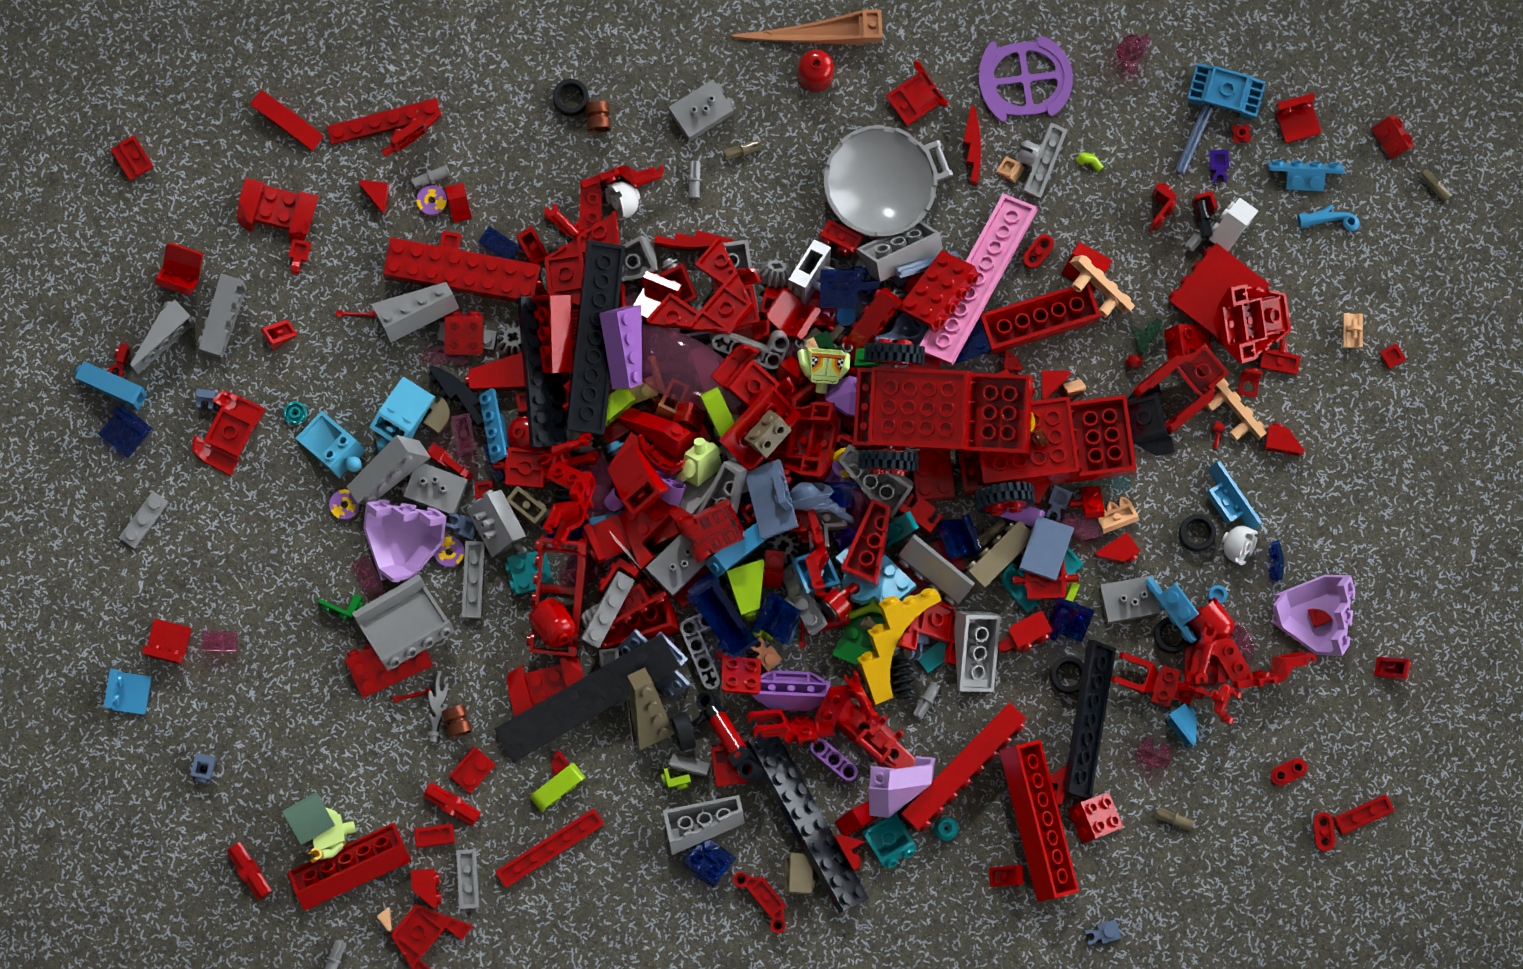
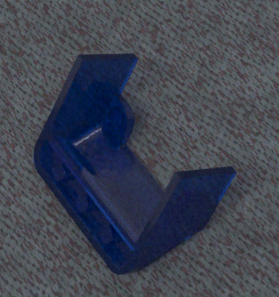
(721, 615)

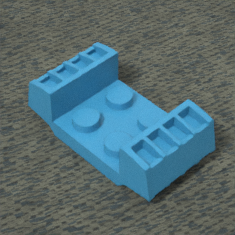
(1226, 90)

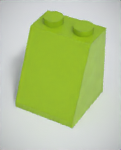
(746, 588)

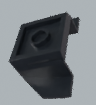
(1148, 422)

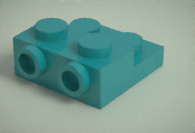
(523, 568)
(890, 841)

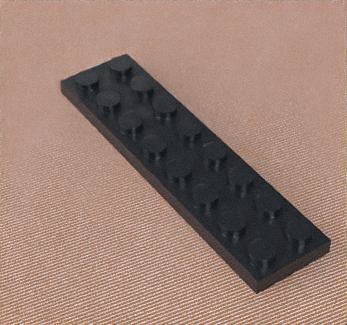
(542, 389)
(1089, 719)

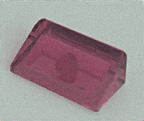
(368, 576)

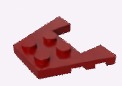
(643, 526)
(936, 623)
(421, 929)

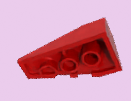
(666, 434)

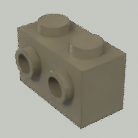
(767, 433)
(526, 507)
(798, 875)

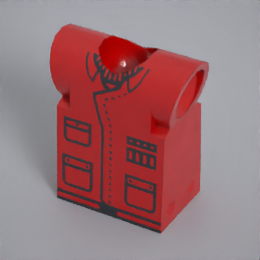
(711, 529)

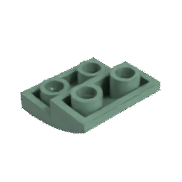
(308, 818)

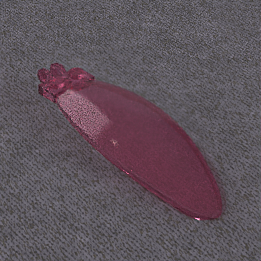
(682, 368)

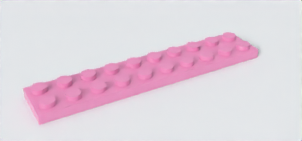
(990, 257)

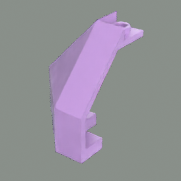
(402, 537)
(1325, 593)
(894, 788)

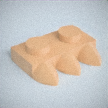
(1118, 516)

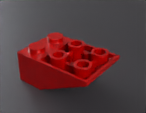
(636, 481)

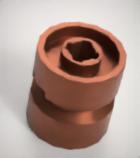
(598, 116)
(457, 721)

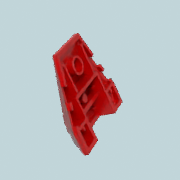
(1252, 320)
(811, 442)

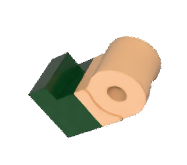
(820, 341)

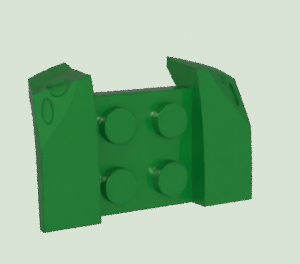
(855, 638)

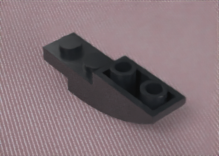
(454, 388)

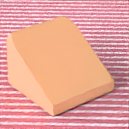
(1010, 169)
(1074, 387)
(385, 918)

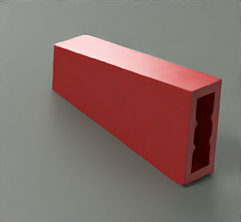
(500, 375)

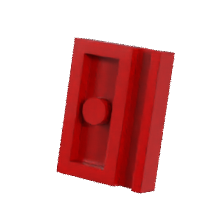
(132, 158)
(472, 770)

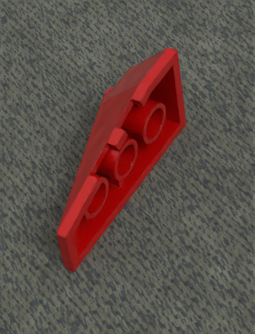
(649, 623)

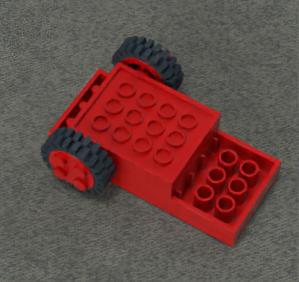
(934, 409)
(1085, 443)

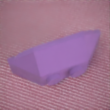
(843, 395)
(792, 690)

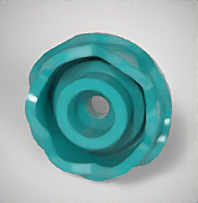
(292, 407)
(944, 822)

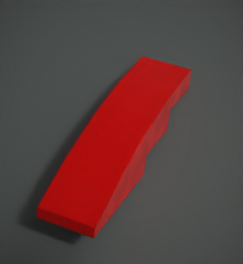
(286, 120)
(973, 140)
(683, 242)

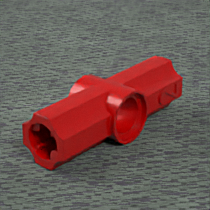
(451, 804)
(249, 871)

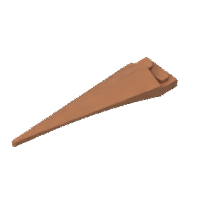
(848, 29)

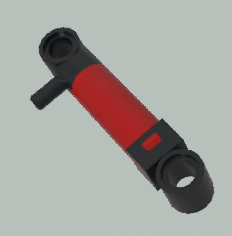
(739, 754)

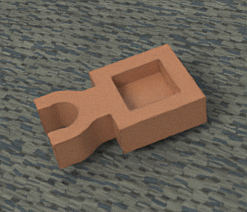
(767, 654)

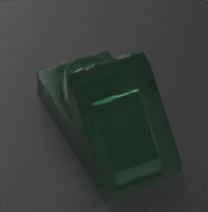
(1143, 339)

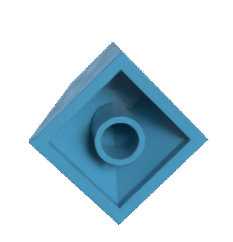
(828, 574)
(1184, 724)

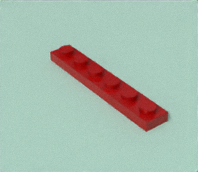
(382, 121)
(550, 848)

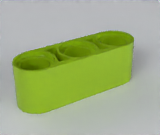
(618, 403)
(717, 410)
(557, 786)

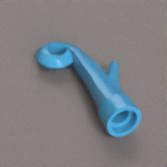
(1323, 216)

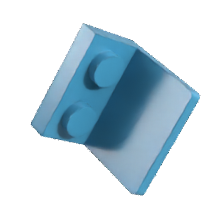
(127, 692)

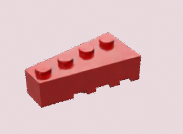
(873, 320)
(555, 332)
(868, 547)

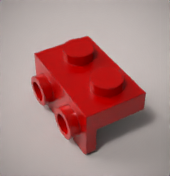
(1393, 137)

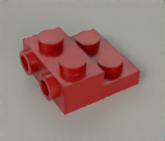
(724, 771)

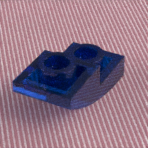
(1276, 568)

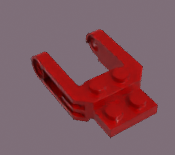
(1200, 370)

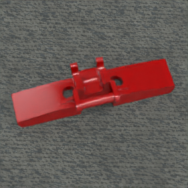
(877, 735)

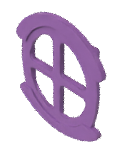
(988, 82)

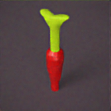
(871, 607)

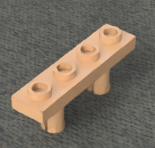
(1109, 289)
(1247, 423)

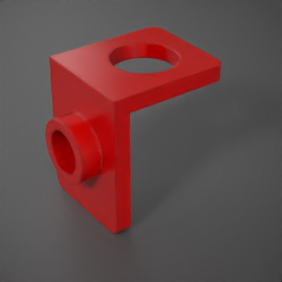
(1253, 376)

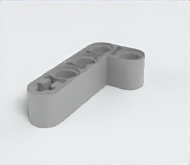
(766, 350)
(703, 653)

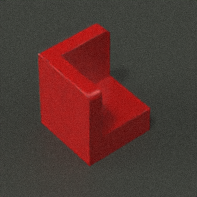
(1209, 198)

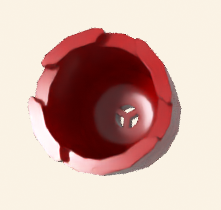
(813, 77)
(1213, 617)
(552, 623)

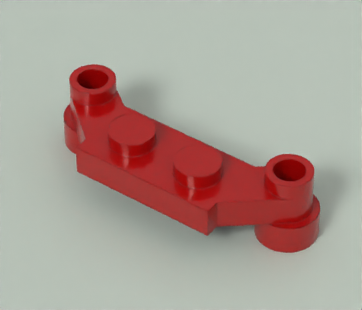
(765, 897)

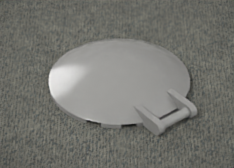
(882, 180)

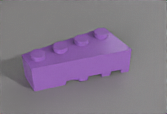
(623, 345)

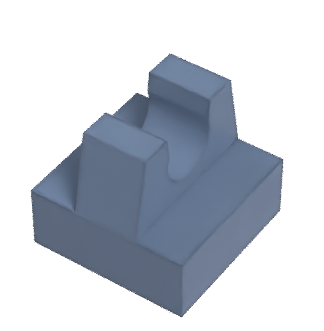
(205, 396)

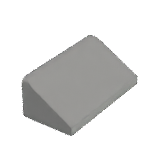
(689, 765)

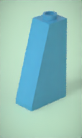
(111, 385)
(735, 553)

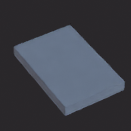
(1046, 548)

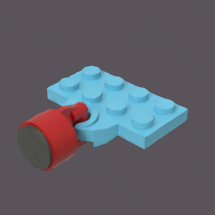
(891, 583)

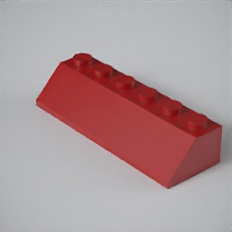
(1039, 318)
(351, 867)

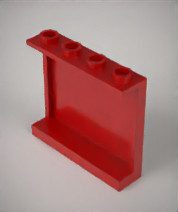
(1208, 284)

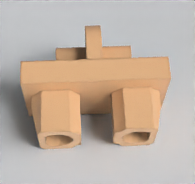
(1352, 330)

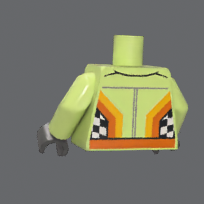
(823, 365)

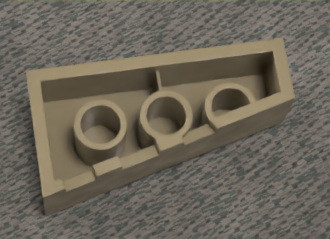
(998, 556)
(648, 714)

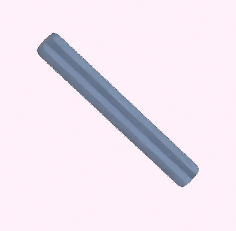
(1193, 139)
(918, 267)

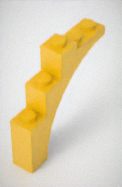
(884, 638)

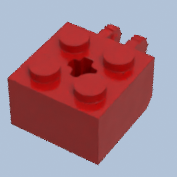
(1025, 633)

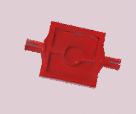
(403, 137)
(523, 468)
(1042, 588)

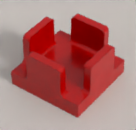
(922, 513)

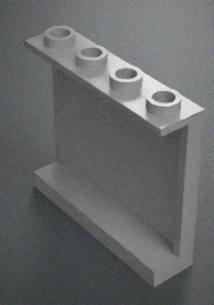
(403, 622)

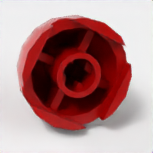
(518, 433)

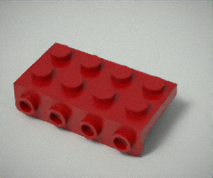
(939, 290)
(734, 439)
(372, 675)

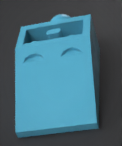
(403, 409)
(331, 445)

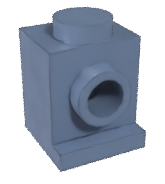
(199, 761)

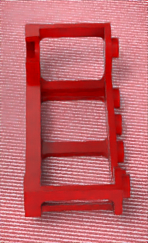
(577, 590)

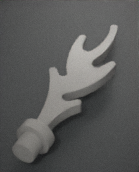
(435, 705)

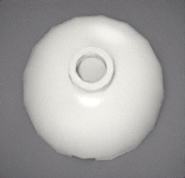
(622, 196)
(1238, 541)

